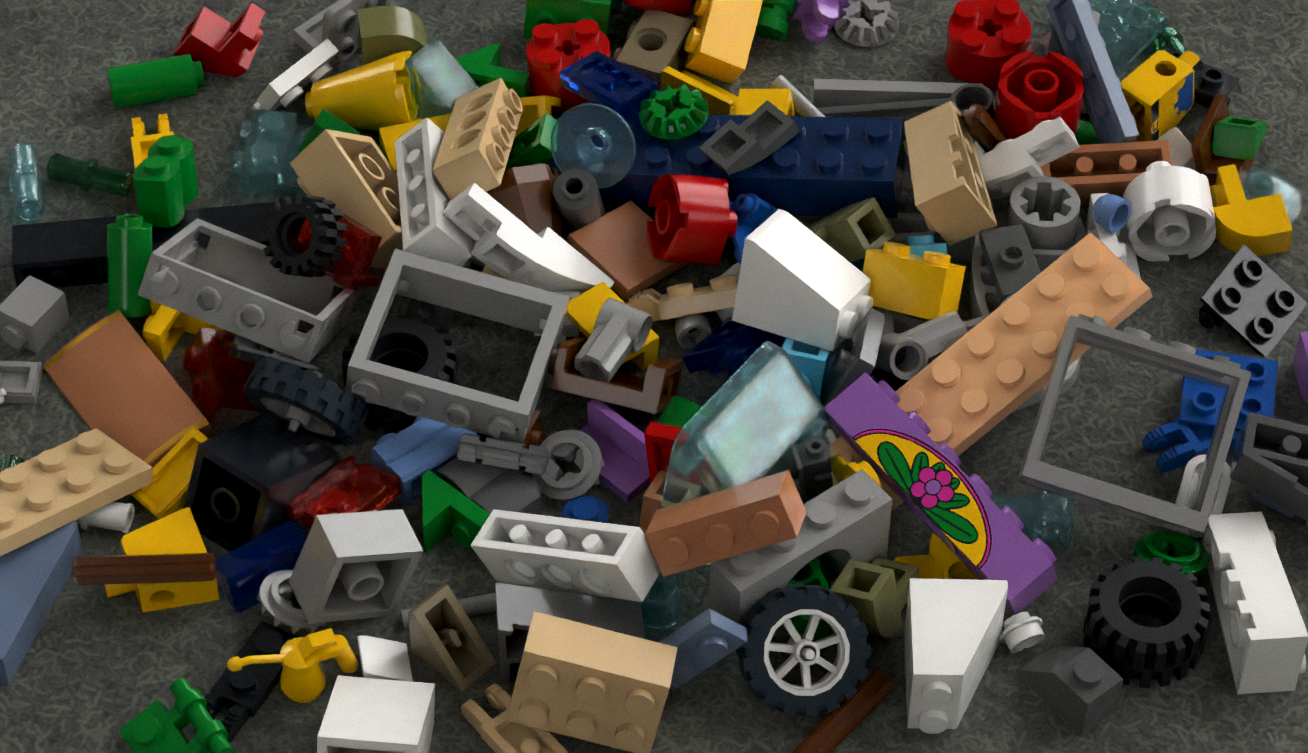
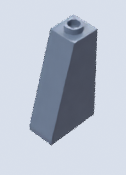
(28, 588)

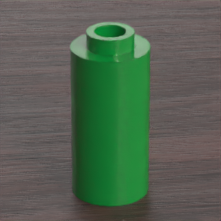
(155, 81)
(128, 255)

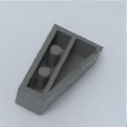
(1273, 461)
(516, 607)

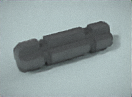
(503, 453)

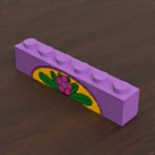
(940, 492)

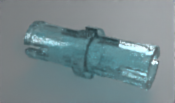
(26, 182)

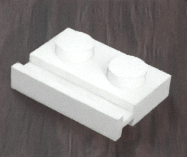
(289, 84)

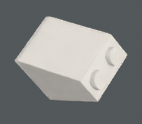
(799, 285)
(948, 646)
(377, 717)

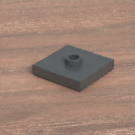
(856, 357)

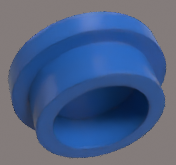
(587, 509)

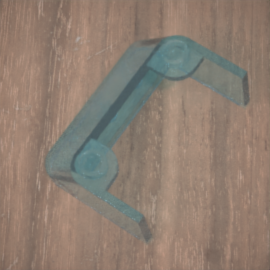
(744, 428)

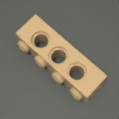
(478, 139)

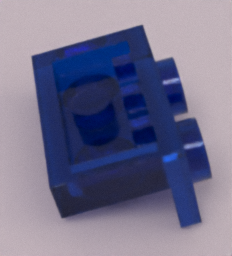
(607, 83)
(728, 347)

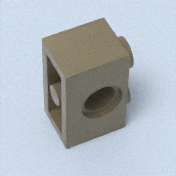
(655, 43)

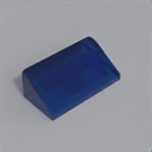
(248, 565)

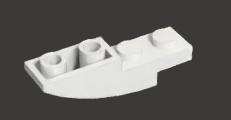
(1019, 157)
(516, 250)

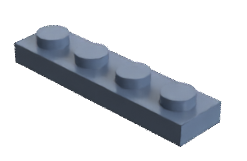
(1102, 87)

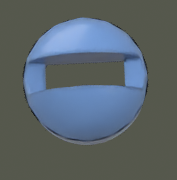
(1111, 212)

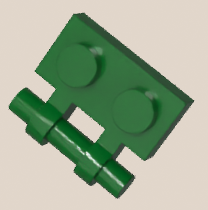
(161, 729)

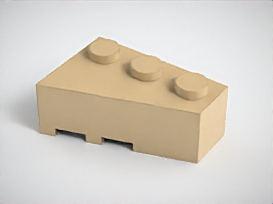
(947, 175)

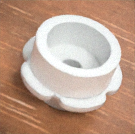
(1022, 632)

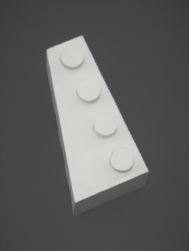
(1254, 604)

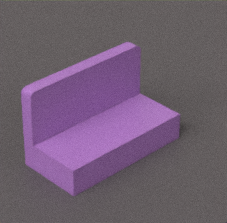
(621, 450)

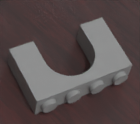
(838, 526)

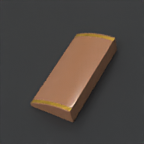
(124, 389)

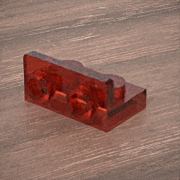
(358, 254)
(214, 376)

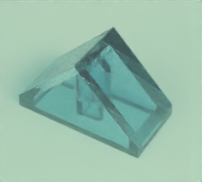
(437, 79)

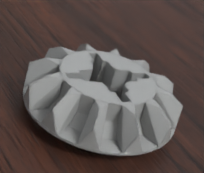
(858, 32)
(564, 447)
(275, 597)

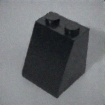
(250, 476)

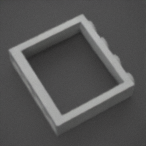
(243, 293)
(471, 294)
(1174, 358)

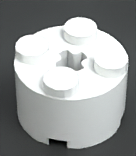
(1170, 212)

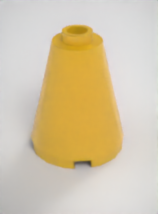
(367, 95)

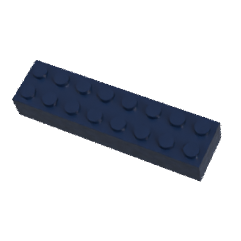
(811, 175)

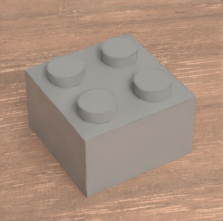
(355, 565)

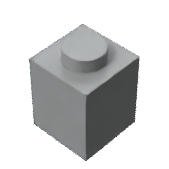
(32, 314)

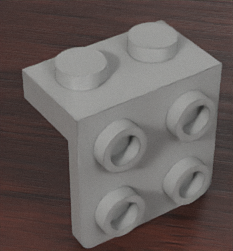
(337, 24)

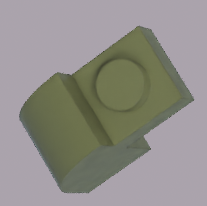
(389, 31)
(855, 229)
(877, 592)

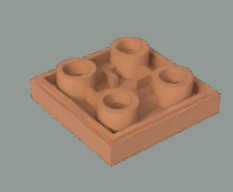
(621, 249)

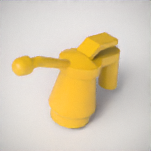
(301, 673)

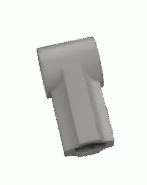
(615, 334)
(922, 344)

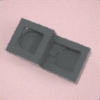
(743, 145)

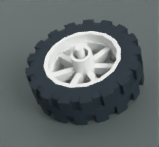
(843, 674)

